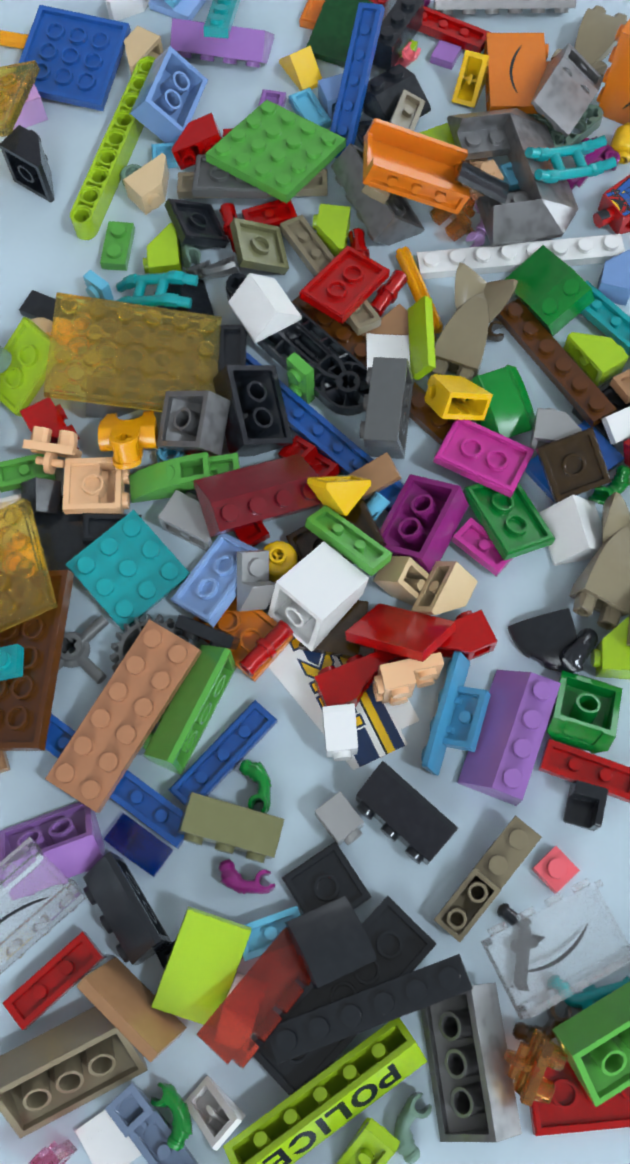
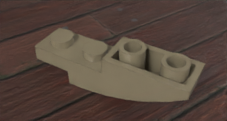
(487, 878)

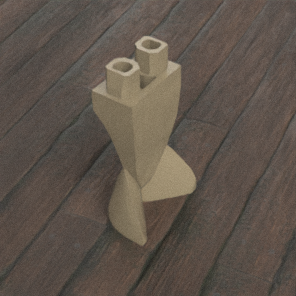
(597, 37)
(465, 335)
(606, 579)

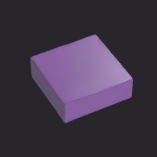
(445, 54)
(274, 96)

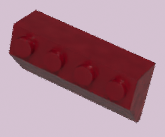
(256, 494)

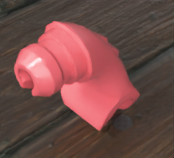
(408, 55)

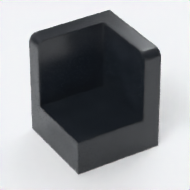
(43, 495)
(585, 805)

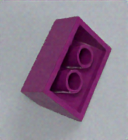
(424, 520)

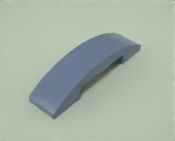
(146, 1127)

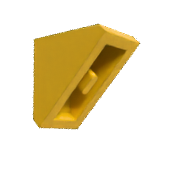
(302, 68)
(471, 79)
(339, 492)

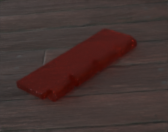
(251, 1003)

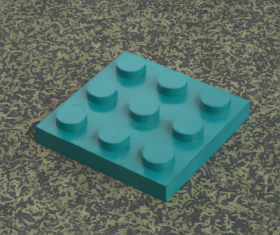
(128, 570)

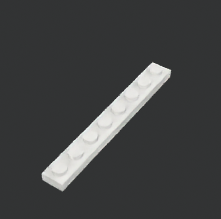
(509, 257)

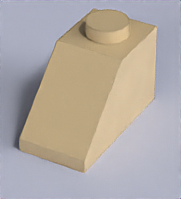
(141, 44)
(148, 184)
(402, 579)
(445, 589)

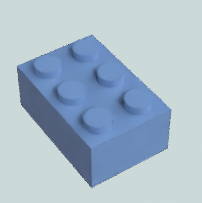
(169, 96)

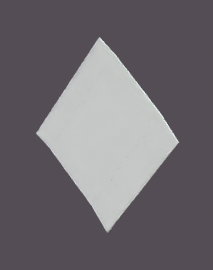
(386, 346)
(106, 1142)

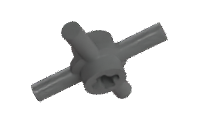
(82, 652)

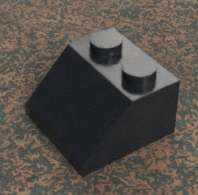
(386, 89)
(28, 162)

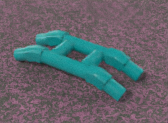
(576, 151)
(161, 296)

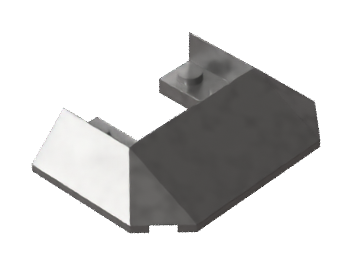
(539, 207)

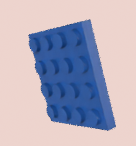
(75, 55)

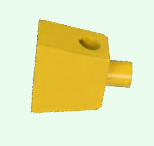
(448, 394)

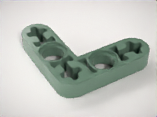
(595, 117)

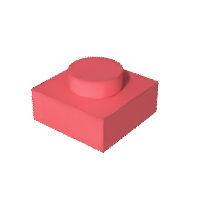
(555, 869)

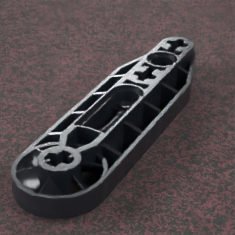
(334, 374)

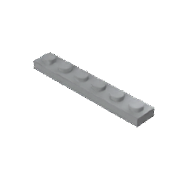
(493, 6)

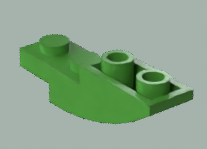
(165, 477)

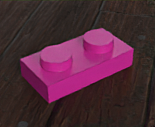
(478, 545)

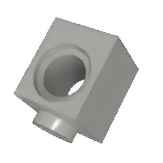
(340, 819)

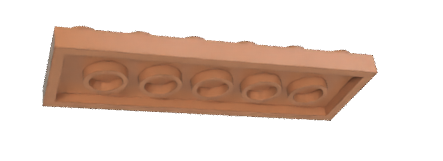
(123, 716)

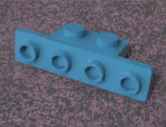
(457, 716)

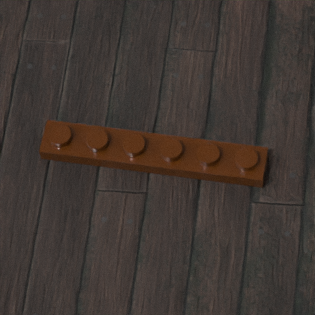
(555, 363)

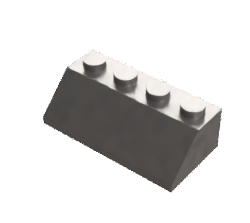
(385, 222)
(468, 1068)

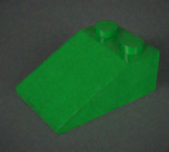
(551, 289)

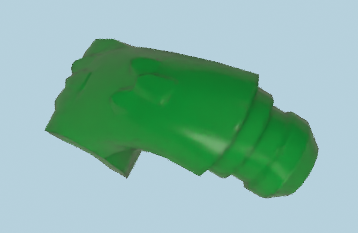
(619, 484)
(258, 774)
(181, 1120)

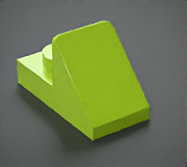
(370, 1145)

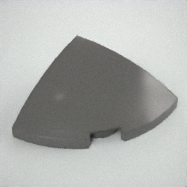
(216, 270)

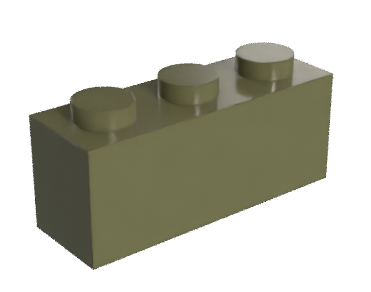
(230, 827)

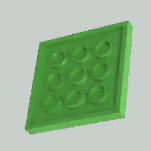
(276, 150)

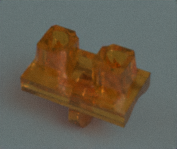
(460, 223)
(530, 1065)

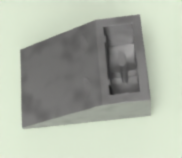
(566, 89)

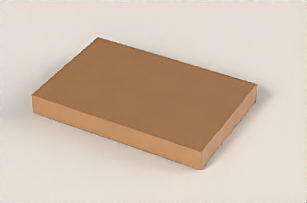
(128, 1007)

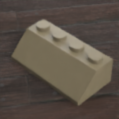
(64, 1070)

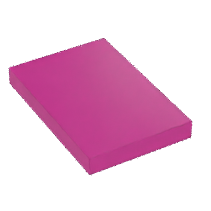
(484, 456)

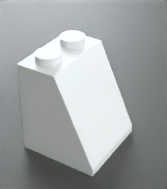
(317, 594)

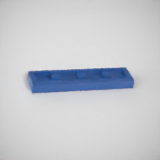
(225, 753)

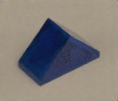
(138, 845)

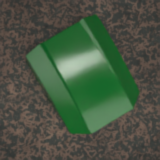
(510, 407)
(585, 713)

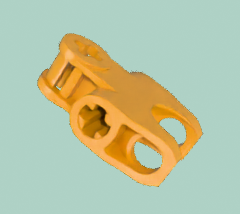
(127, 438)

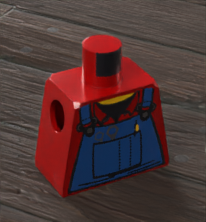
(615, 208)

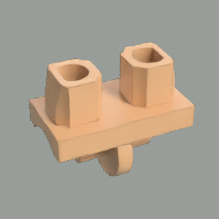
(40, 444)

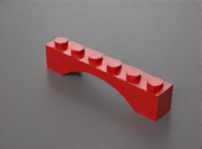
(350, 681)

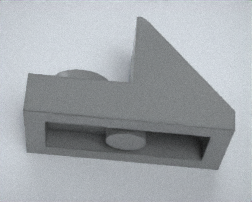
(253, 582)

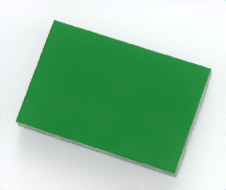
(509, 522)

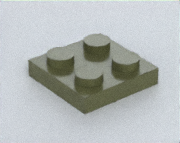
(259, 246)

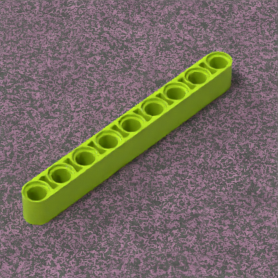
(110, 159)

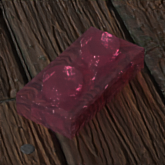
(55, 1153)

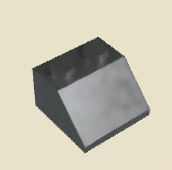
(193, 422)

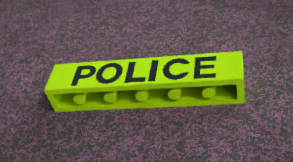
(329, 1099)

